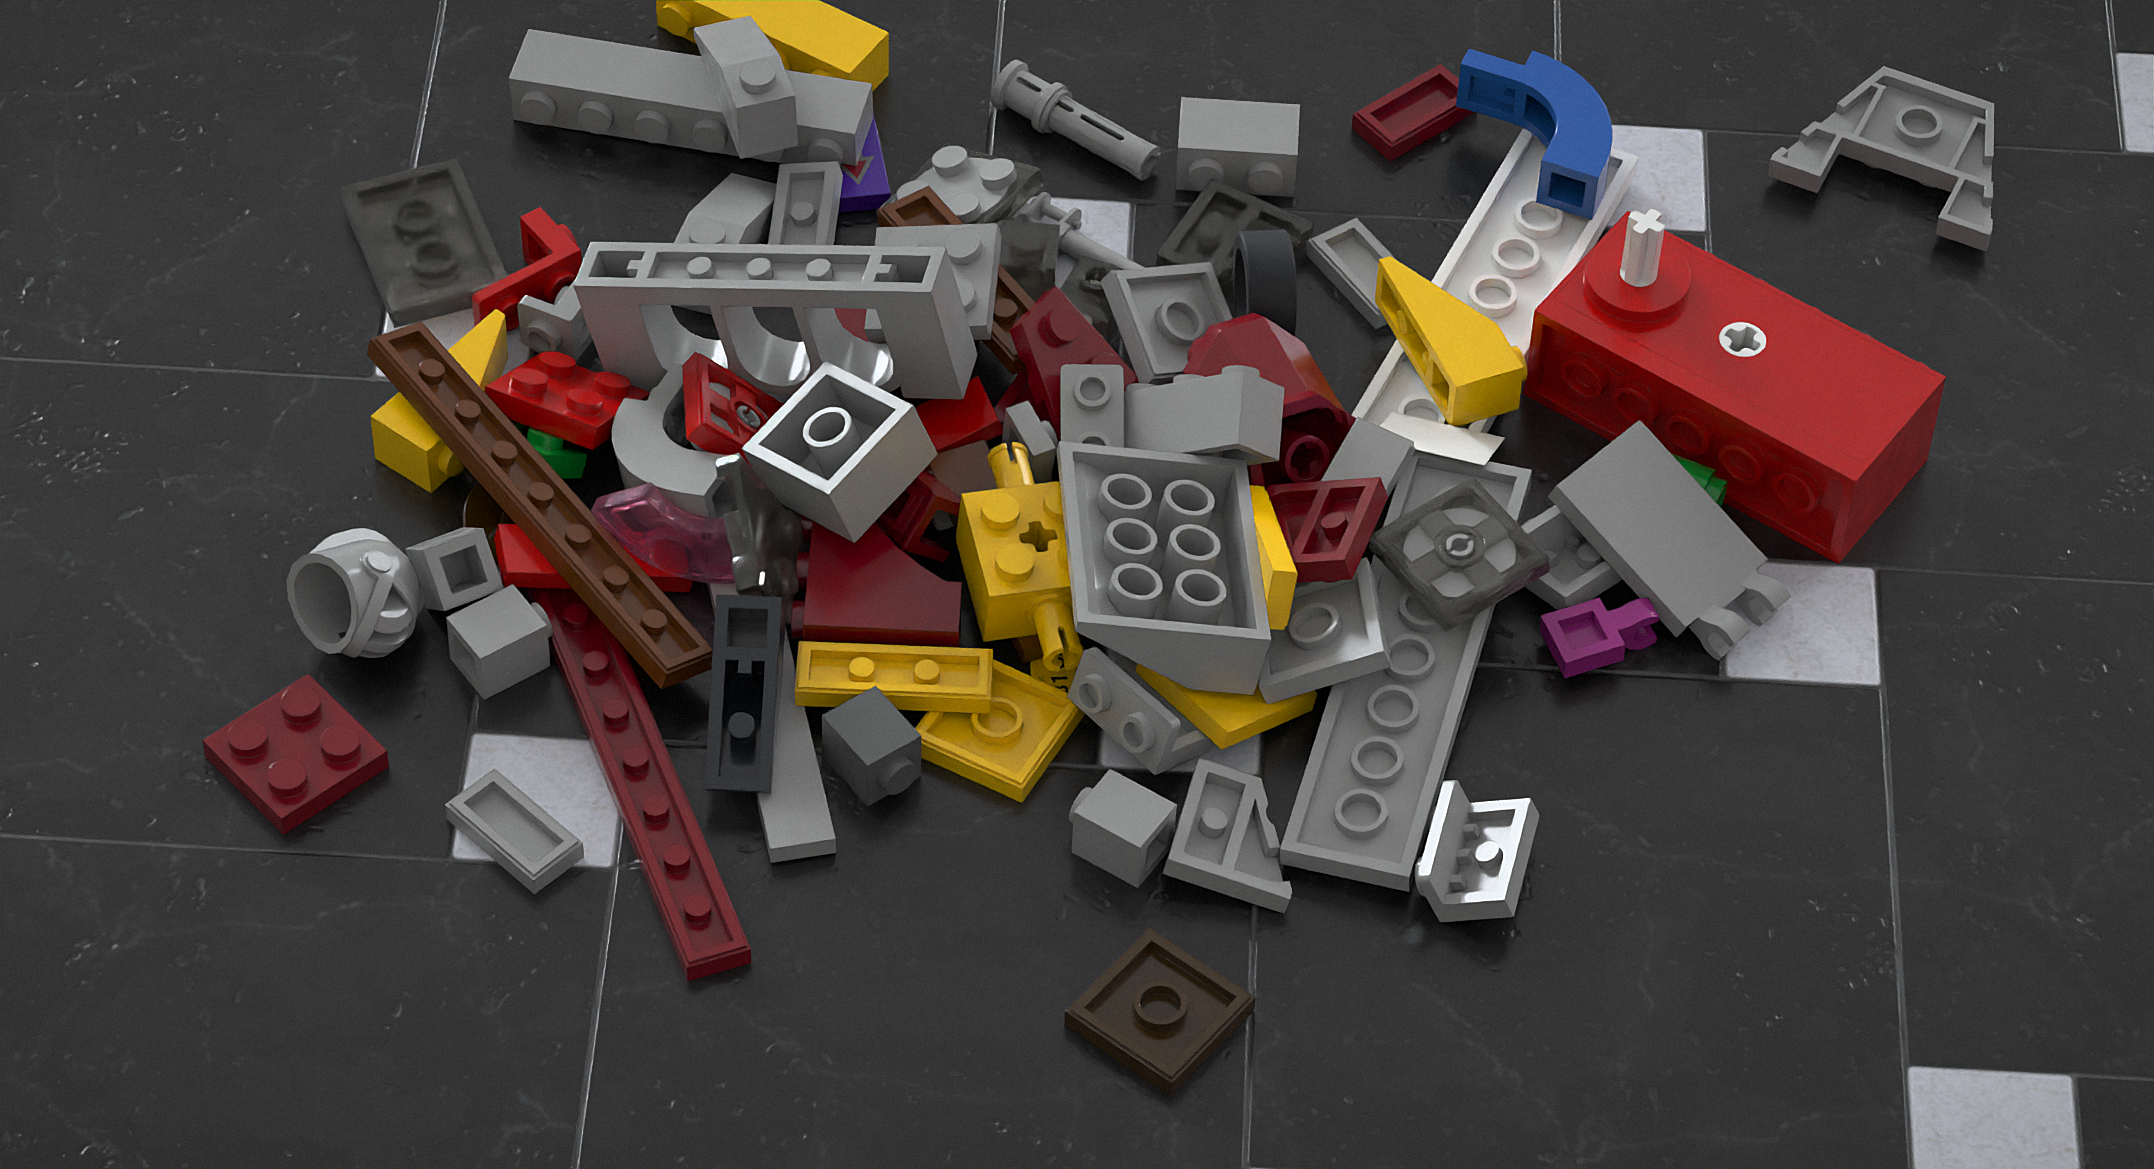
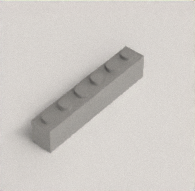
(672, 99)

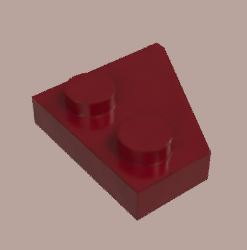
(1058, 335)
(1328, 524)

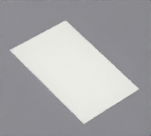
(1444, 438)

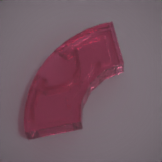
(667, 535)

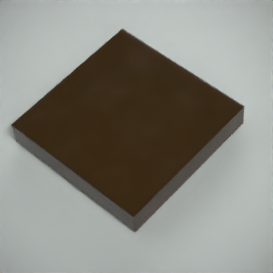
(1159, 1011)

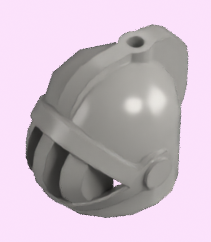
(355, 594)

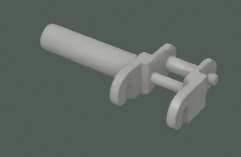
(1070, 241)

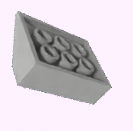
(1166, 562)

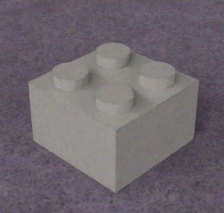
(840, 451)

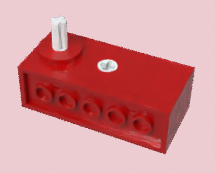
(1737, 377)

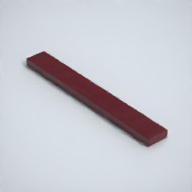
(644, 788)

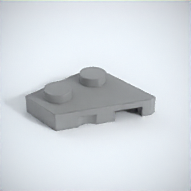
(1228, 839)

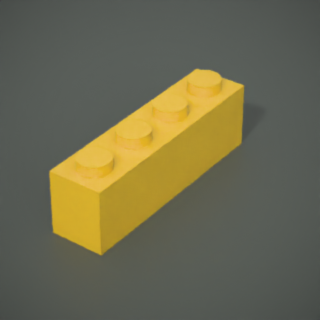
(804, 32)

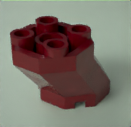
(1311, 416)

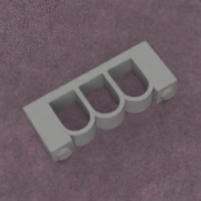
(631, 288)

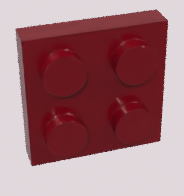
(295, 753)

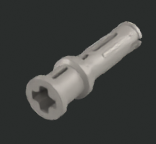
(1052, 109)

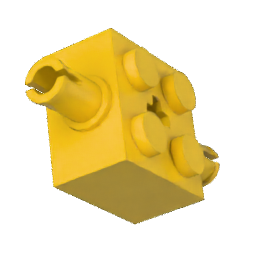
(1018, 559)

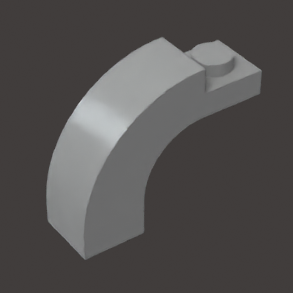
(651, 448)

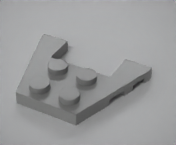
(1913, 132)

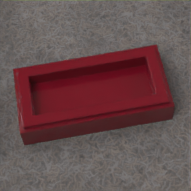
(1411, 113)

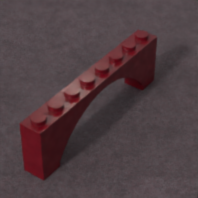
(870, 586)

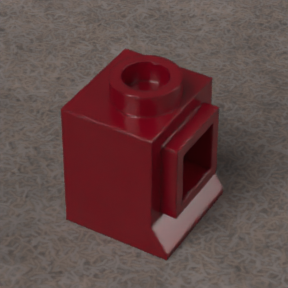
(913, 511)

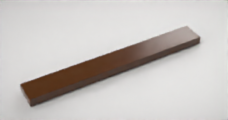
(542, 505)

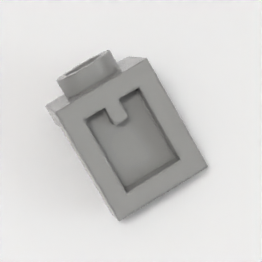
(554, 326)

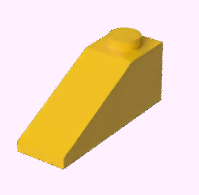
(1452, 346)
(406, 440)

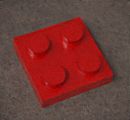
(563, 398)

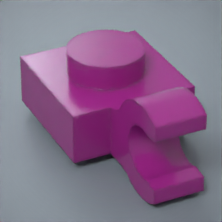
(1592, 637)

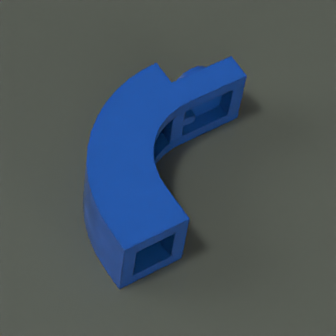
(1555, 108)

